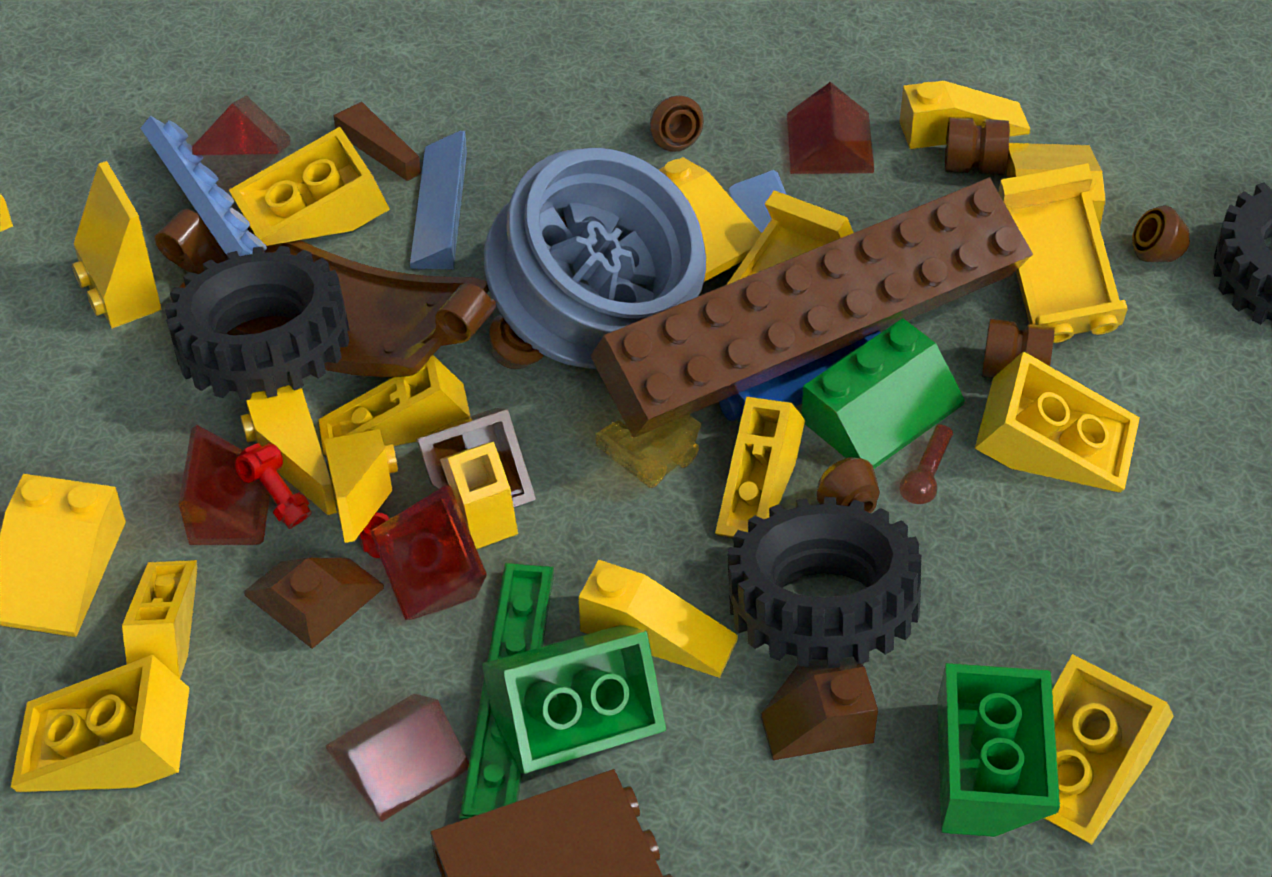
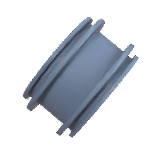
(622, 230)

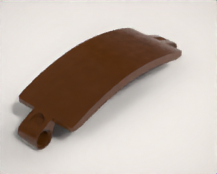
(390, 314)

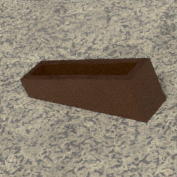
(378, 140)

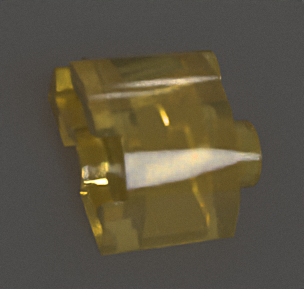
(653, 453)

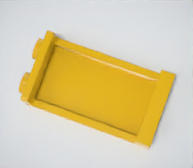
(791, 232)
(1069, 274)

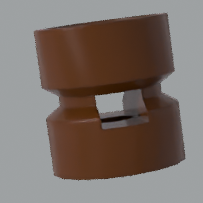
(977, 146)
(1007, 342)

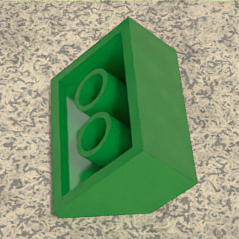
(882, 395)
(575, 696)
(995, 749)

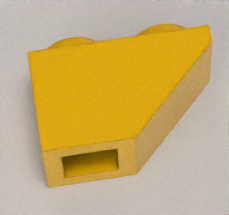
(482, 493)

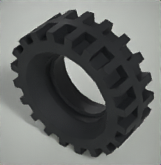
(1242, 255)
(252, 289)
(829, 542)

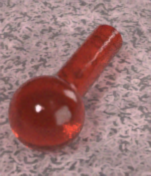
(919, 484)

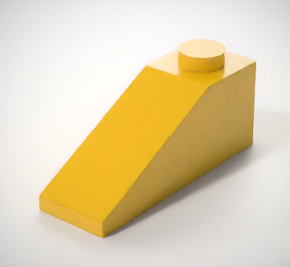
(930, 104)
(402, 407)
(288, 425)
(760, 462)
(359, 477)
(162, 614)
(673, 626)

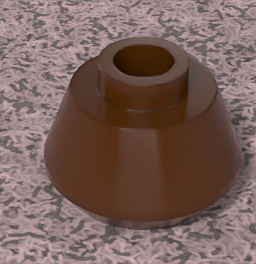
(676, 123)
(1160, 235)
(509, 348)
(850, 481)

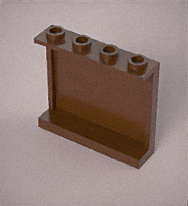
(558, 833)

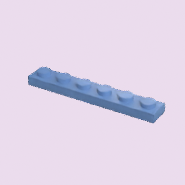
(200, 187)

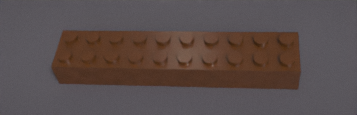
(808, 306)

